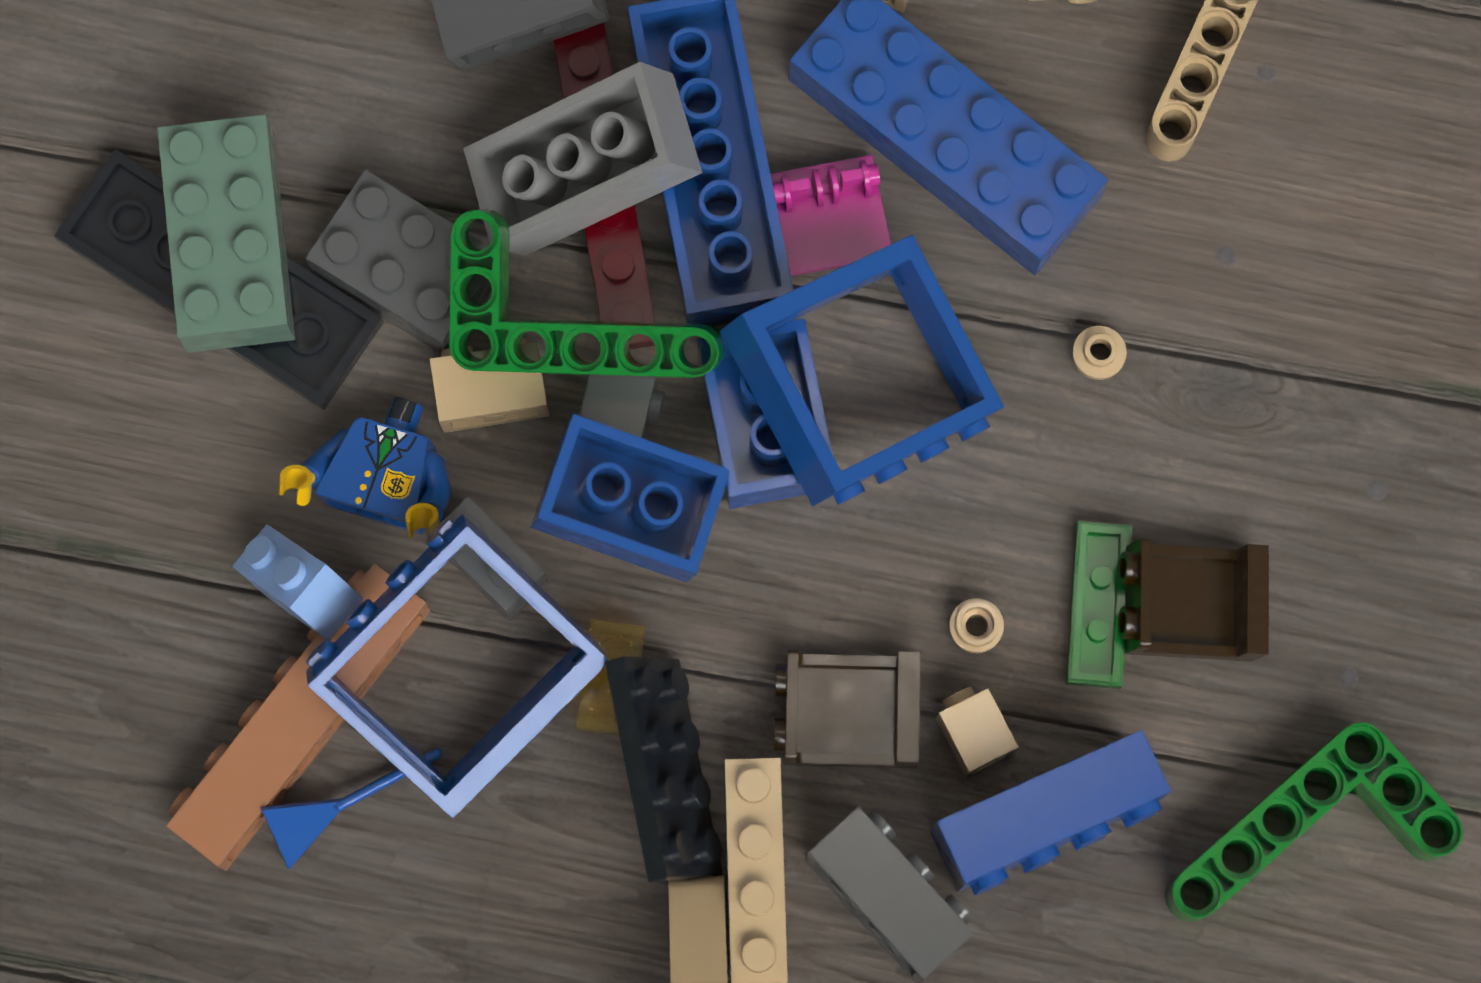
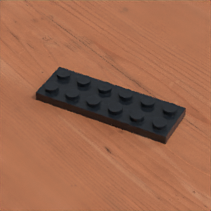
(125, 233)

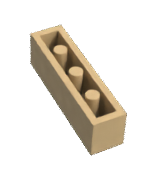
(756, 870)

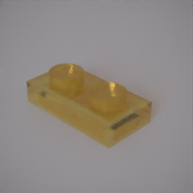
(595, 704)

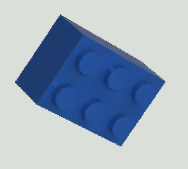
(740, 428)
(630, 498)

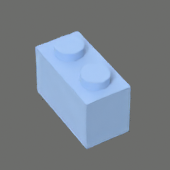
(297, 582)

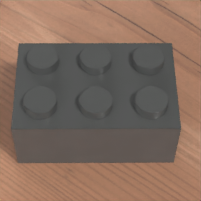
(393, 259)
(890, 893)

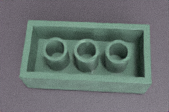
(226, 233)

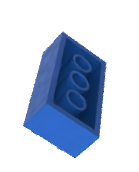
(1049, 811)

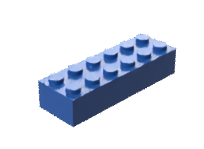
(947, 129)
(727, 217)

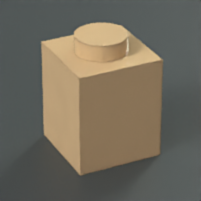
(975, 730)

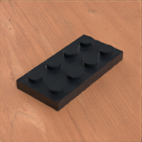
(664, 768)

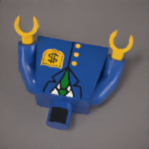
(378, 472)

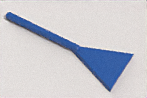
(299, 824)

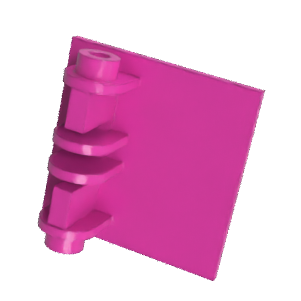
(830, 214)

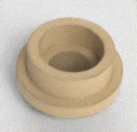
(1091, 366)
(981, 609)

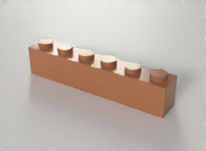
(283, 736)

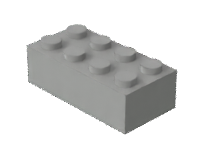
(584, 157)

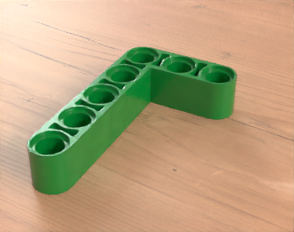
(558, 334)
(1304, 811)

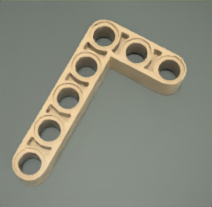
(1203, 62)
(697, 930)

